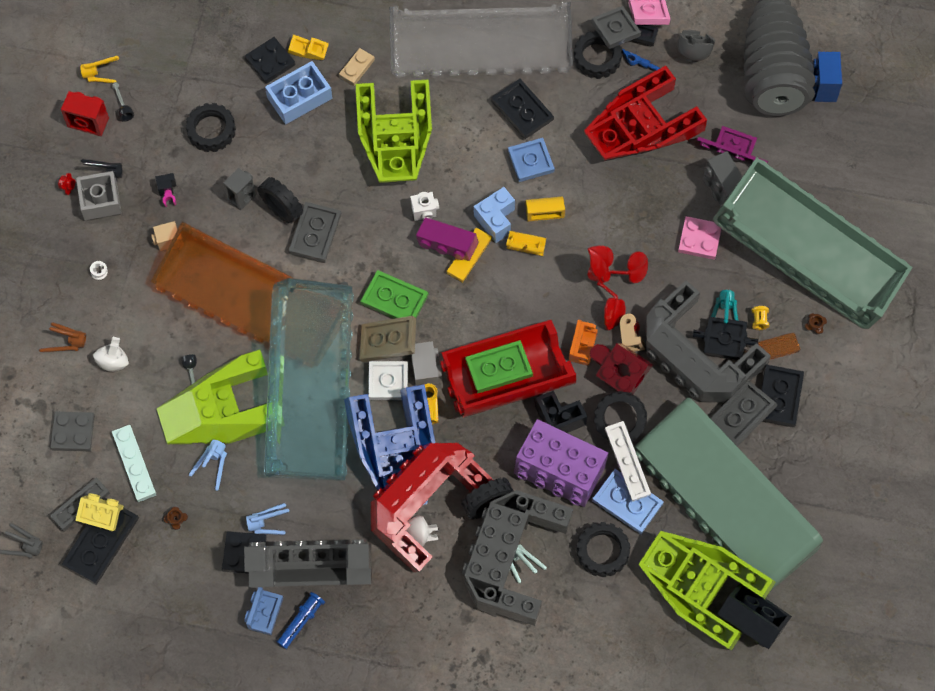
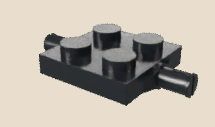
(725, 339)

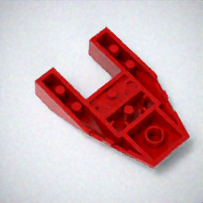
(635, 126)

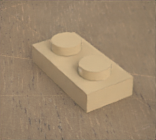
(356, 67)

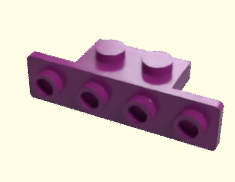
(734, 142)

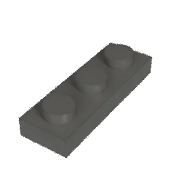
(67, 513)

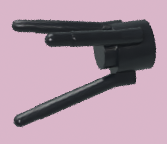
(115, 167)

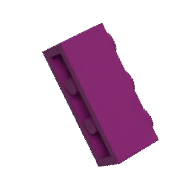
(447, 239)

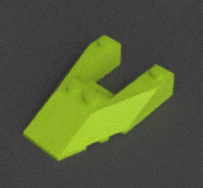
(395, 140)
(209, 407)
(691, 576)

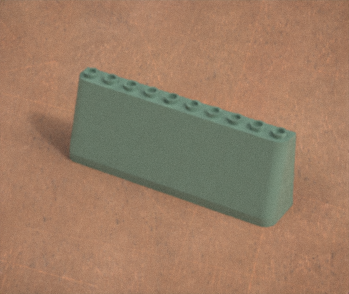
(812, 244)
(727, 493)

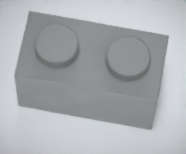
(425, 365)

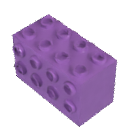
(560, 463)

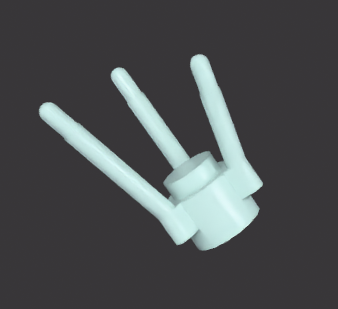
(519, 555)

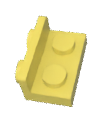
(98, 511)

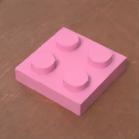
(649, 12)
(699, 238)

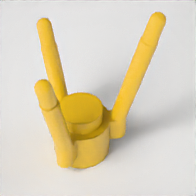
(90, 70)

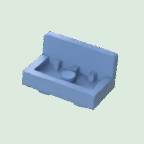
(263, 611)

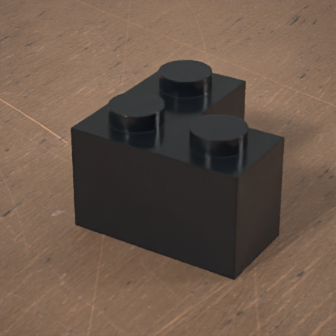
(563, 418)

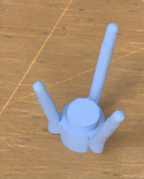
(213, 451)
(256, 520)

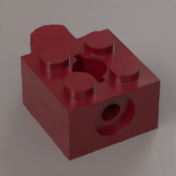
(620, 367)

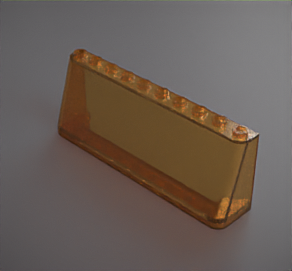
(219, 281)

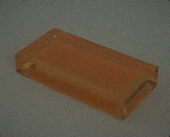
(781, 345)

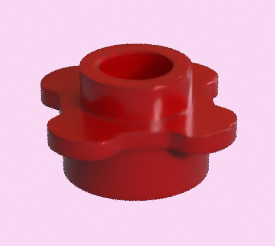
(66, 183)

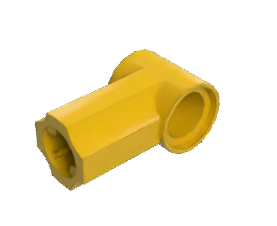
(432, 402)

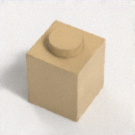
(164, 235)

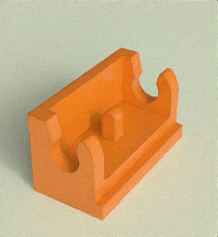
(582, 342)

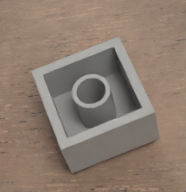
(98, 195)

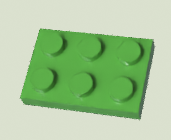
(393, 296)
(499, 366)

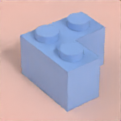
(492, 214)

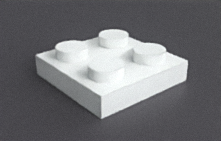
(387, 379)

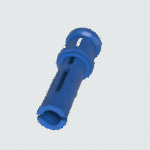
(305, 613)

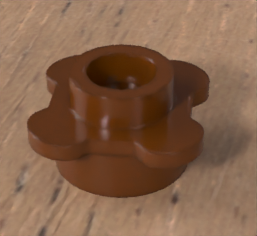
(818, 319)
(175, 512)

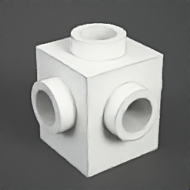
(424, 205)

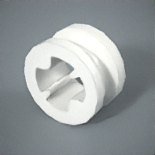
(100, 276)

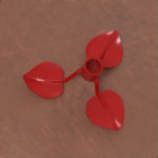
(600, 260)

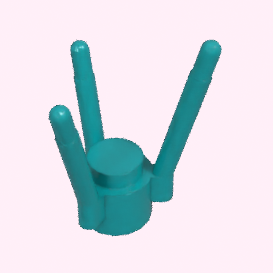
(727, 301)

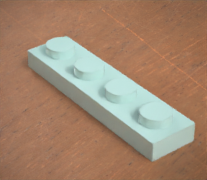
(134, 463)

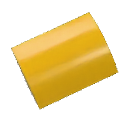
(545, 208)

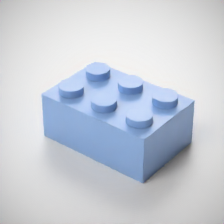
(298, 92)

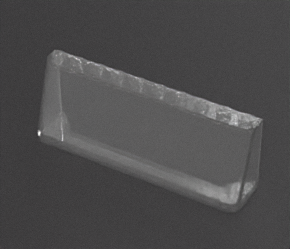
(481, 41)

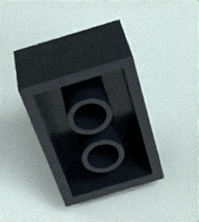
(754, 616)

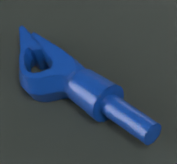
(638, 60)

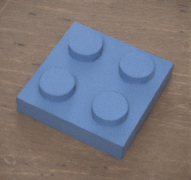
(531, 159)

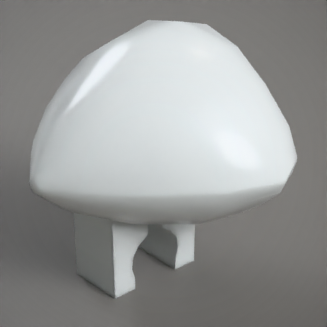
(111, 356)
(421, 531)

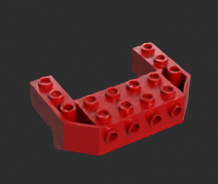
(412, 488)

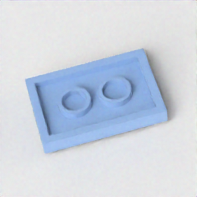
(616, 500)

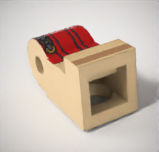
(629, 333)

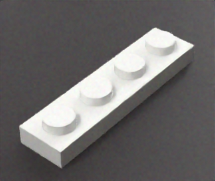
(627, 461)

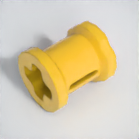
(760, 311)

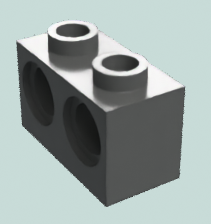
(240, 188)

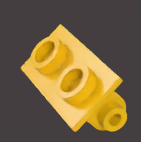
(526, 243)

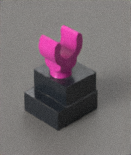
(165, 187)

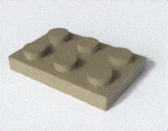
(388, 338)

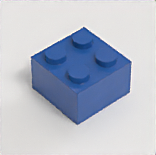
(827, 76)

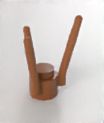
(76, 338)

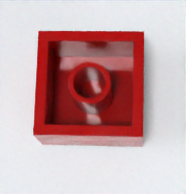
(85, 113)

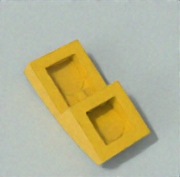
(308, 49)

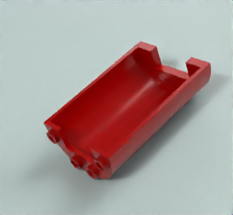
(543, 355)

